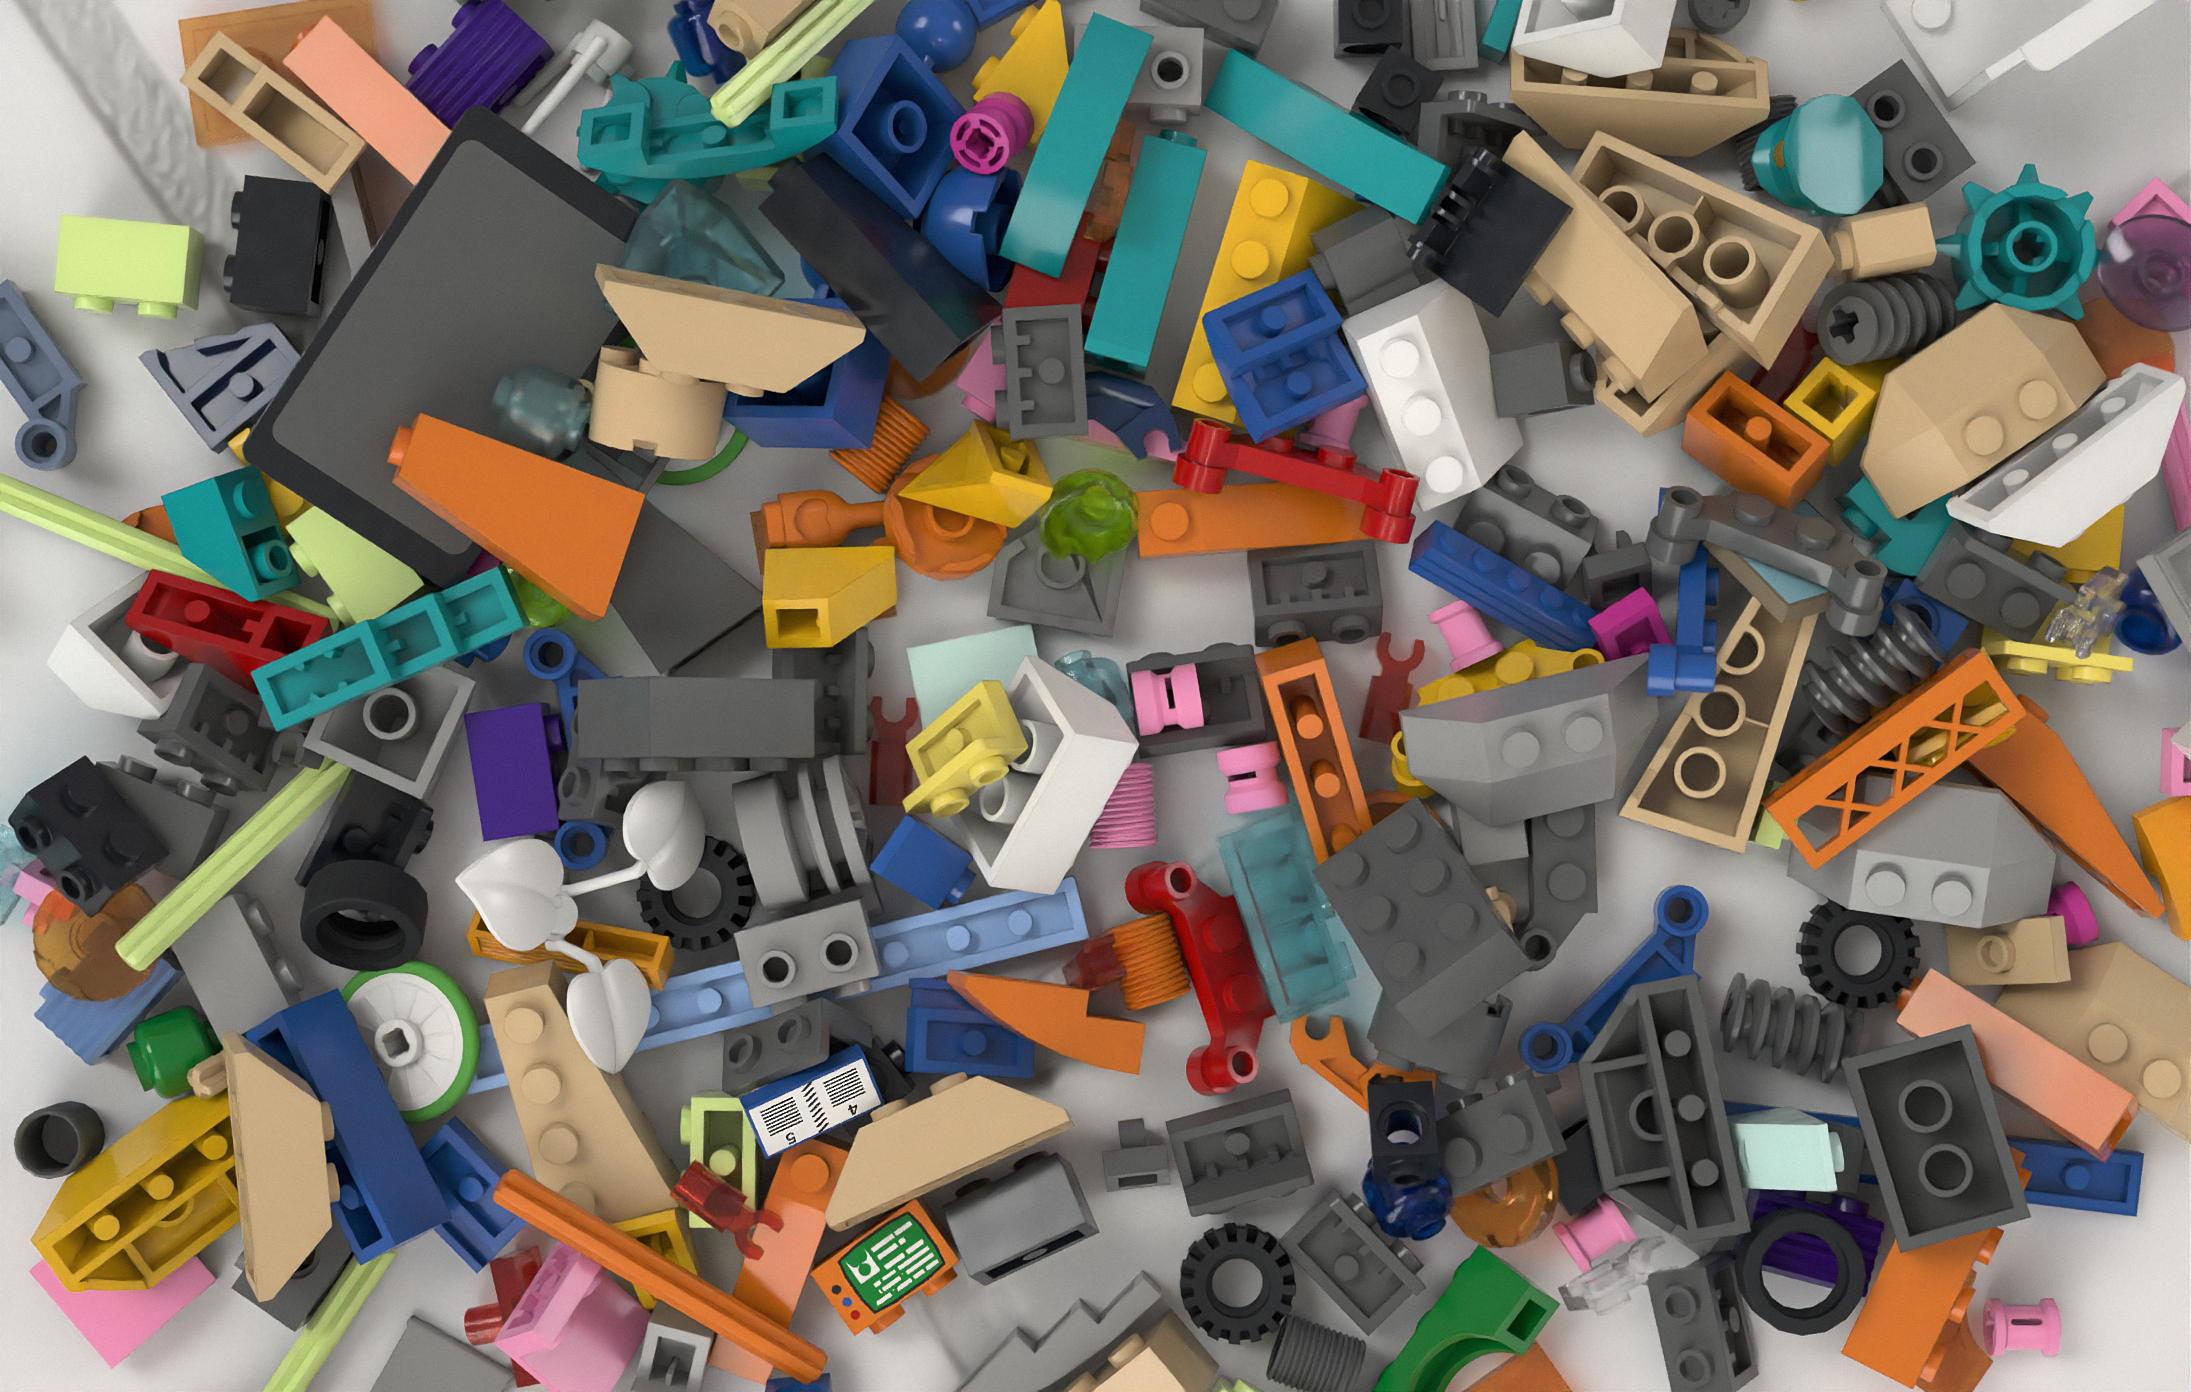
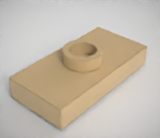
(2009, 952)

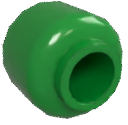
(169, 1047)

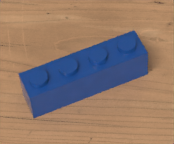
(380, 1172)

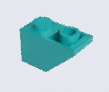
(233, 533)

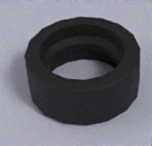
(368, 887)
(1848, 1284)

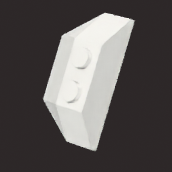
(2080, 464)

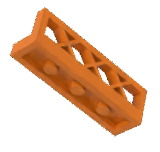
(1878, 737)

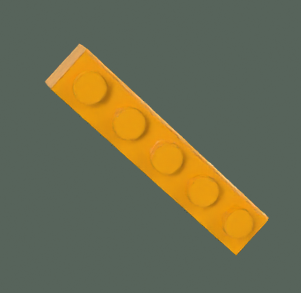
(648, 951)

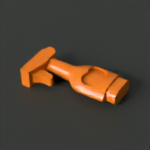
(817, 520)

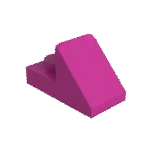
(1629, 627)

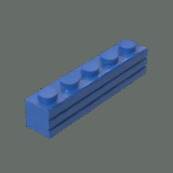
(1501, 589)

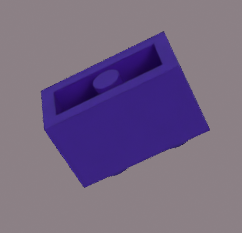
(516, 769)

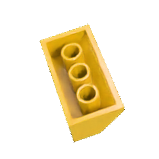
(1261, 246)

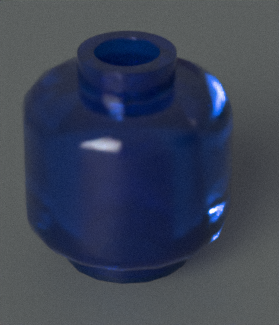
(699, 45)
(2144, 622)
(1409, 1211)

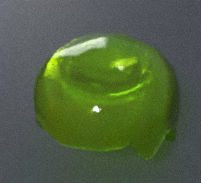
(1089, 515)

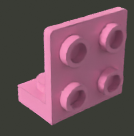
(574, 1325)

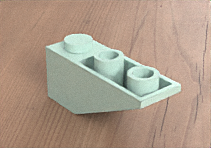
(1785, 1150)

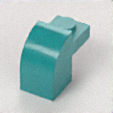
(1903, 541)

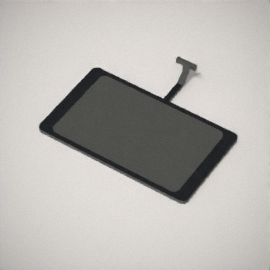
(462, 287)

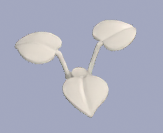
(526, 904)

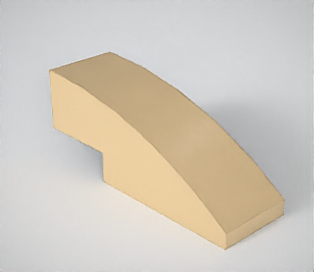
(274, 112)

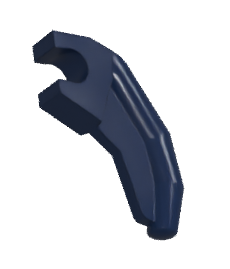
(1129, 411)

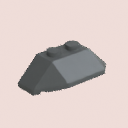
(1662, 1114)

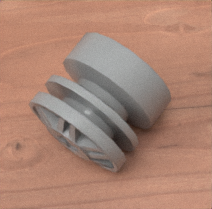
(803, 833)

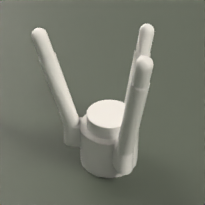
(591, 55)

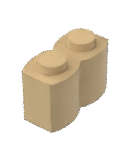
(1881, 244)

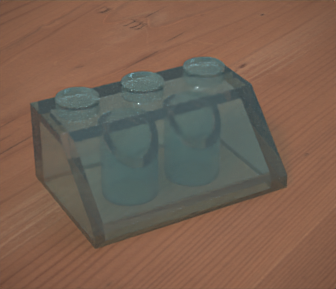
(1285, 915)

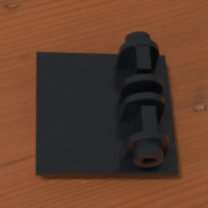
(1488, 231)

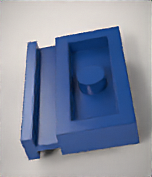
(955, 1037)
(467, 1180)

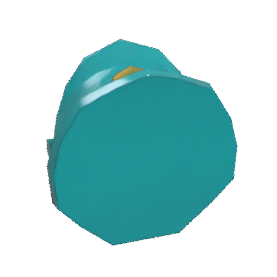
(1821, 157)

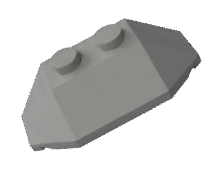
(1534, 741)
(1940, 858)

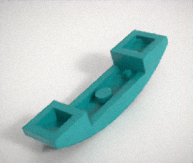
(1075, 144)
(699, 146)

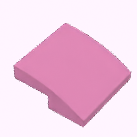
(124, 1320)

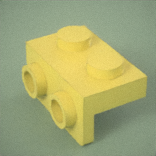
(964, 751)

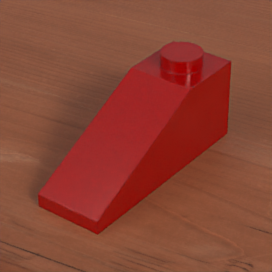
(221, 625)

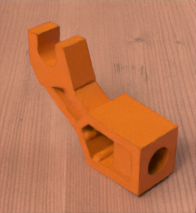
(1333, 1061)

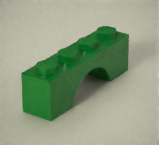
(1480, 1313)

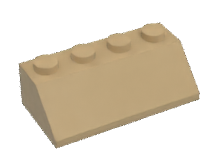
(1609, 287)

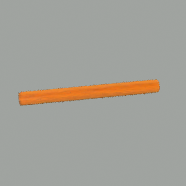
(659, 1276)

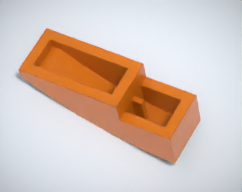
(1054, 1019)

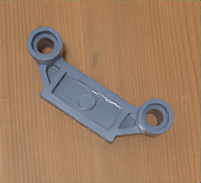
(39, 381)

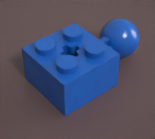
(895, 109)
(830, 407)

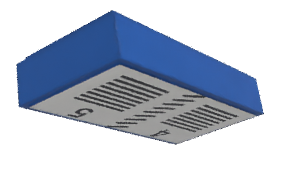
(812, 1101)

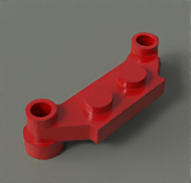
(1330, 470)
(1219, 967)

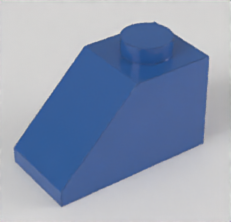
(925, 863)

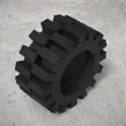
(726, 919)
(1863, 990)
(1237, 1322)

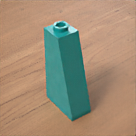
(1145, 254)

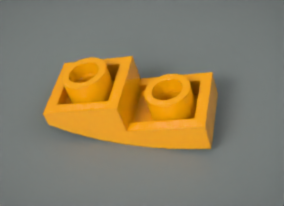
(2165, 851)

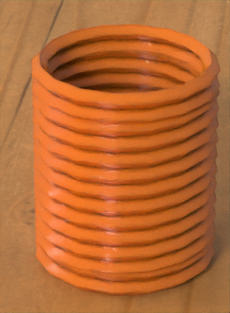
(893, 442)
(1151, 961)

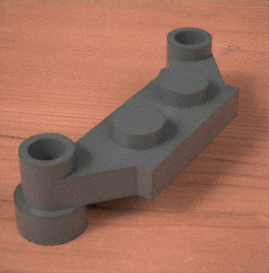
(1777, 538)
(1559, 878)

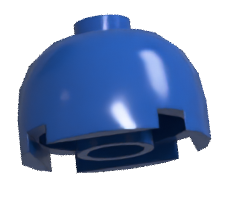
(969, 222)

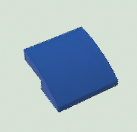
(1282, 355)

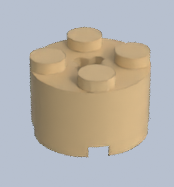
(649, 412)

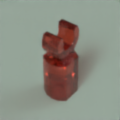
(1788, 367)
(1389, 692)
(889, 762)
(1094, 965)
(723, 1207)

